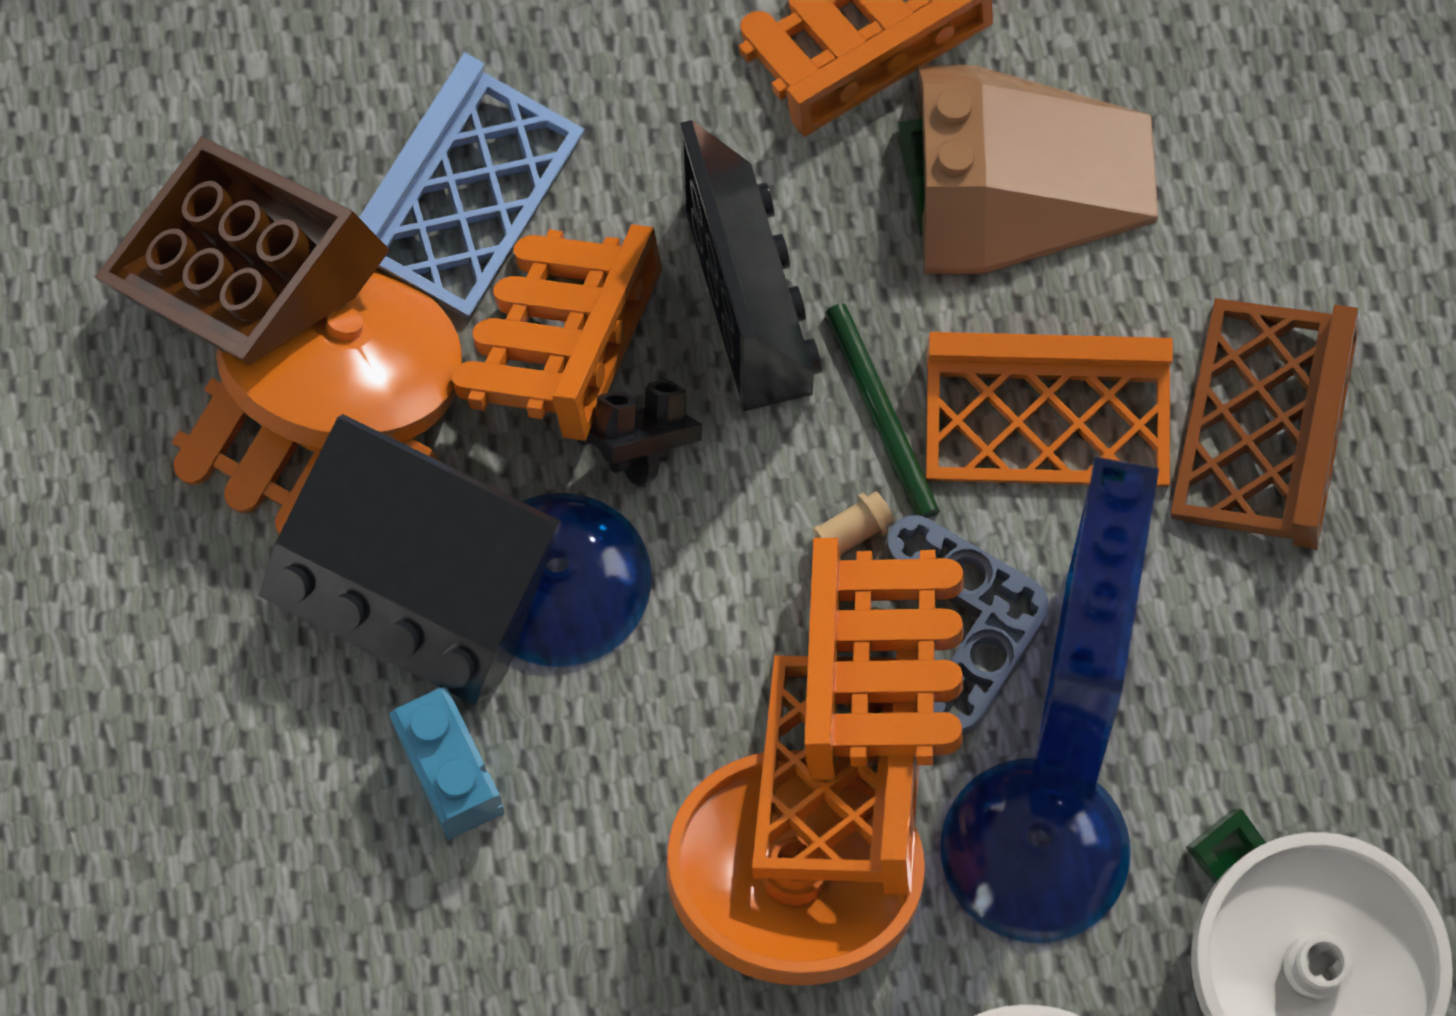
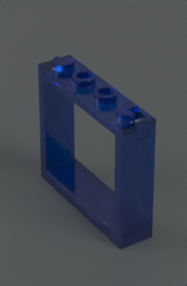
(1094, 629)

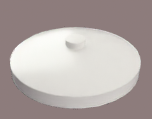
(1320, 933)

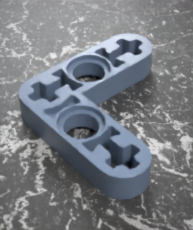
(993, 621)

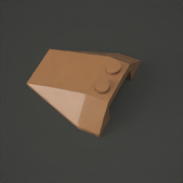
(1025, 169)

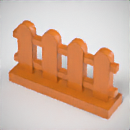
(854, 61)
(576, 357)
(260, 467)
(868, 681)

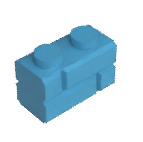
(446, 762)

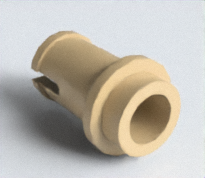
(858, 522)

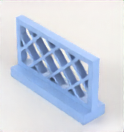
(428, 150)

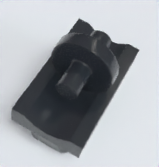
(641, 437)

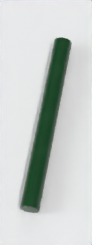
(881, 411)

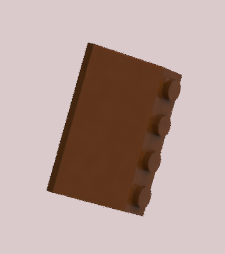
(241, 254)

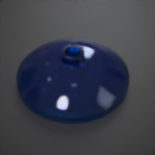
(599, 594)
(1025, 888)

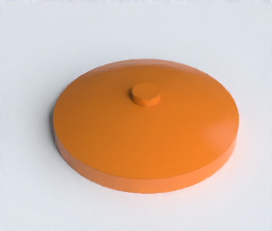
(373, 360)
(779, 926)

